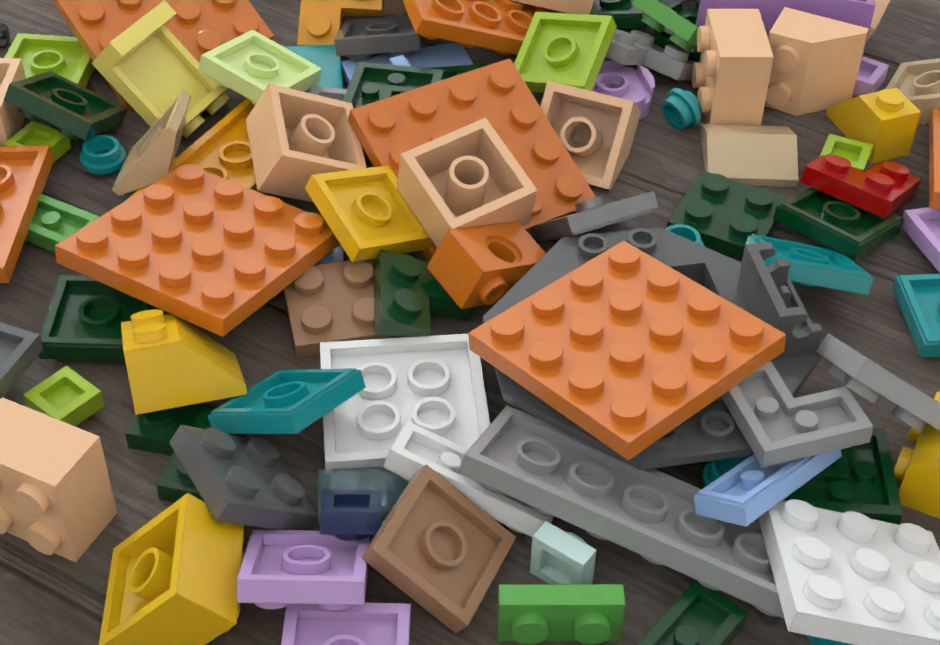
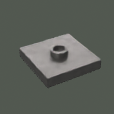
(594, 215)

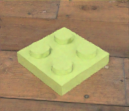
(255, 61)

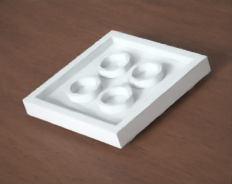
(406, 379)
(853, 575)

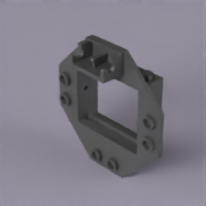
(749, 285)

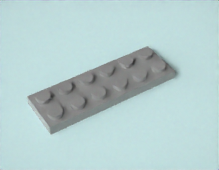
(622, 505)

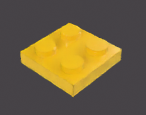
(367, 212)

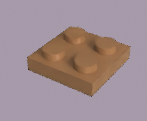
(331, 305)
(439, 549)

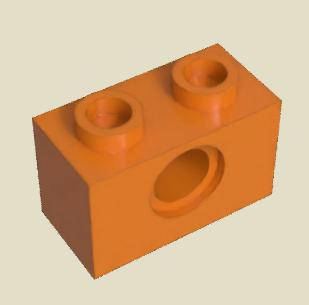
(483, 261)

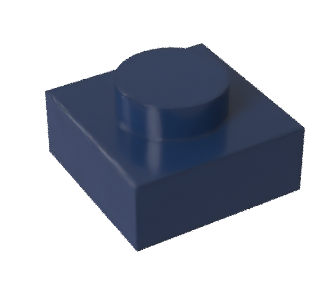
(351, 513)

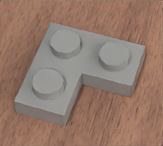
(638, 48)
(874, 381)
(791, 427)

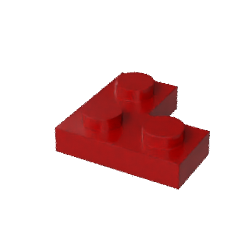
(877, 190)

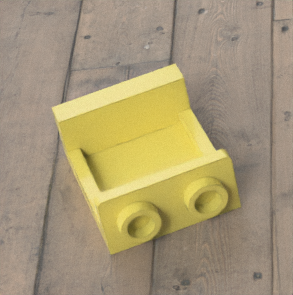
(154, 68)

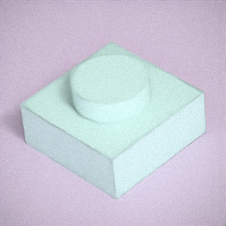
(561, 557)

